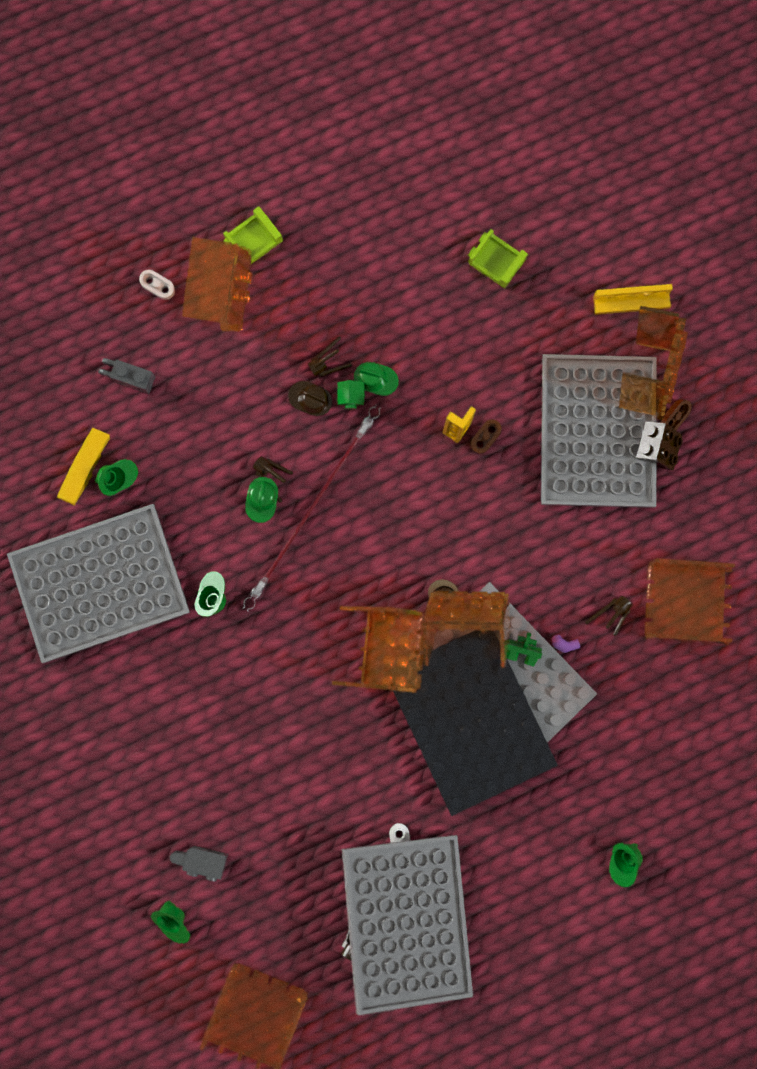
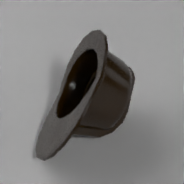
(310, 398)

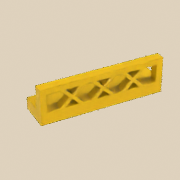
(631, 299)
(457, 427)

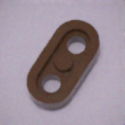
(677, 413)
(485, 436)

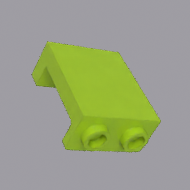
(256, 234)
(496, 259)

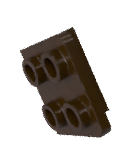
(660, 444)

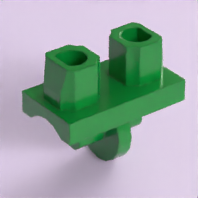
(524, 646)

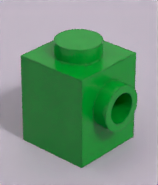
(350, 394)

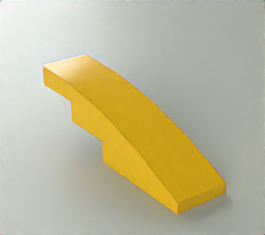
(83, 466)

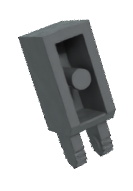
(129, 375)
(201, 862)

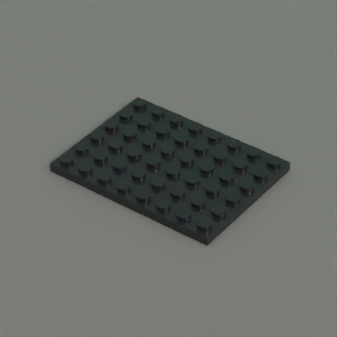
(474, 722)

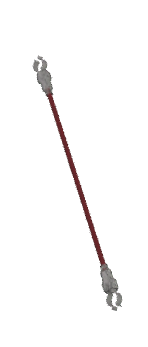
(366, 424)

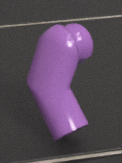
(564, 646)

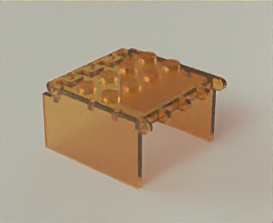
(218, 283)
(661, 331)
(687, 601)
(469, 612)
(390, 649)
(255, 1016)

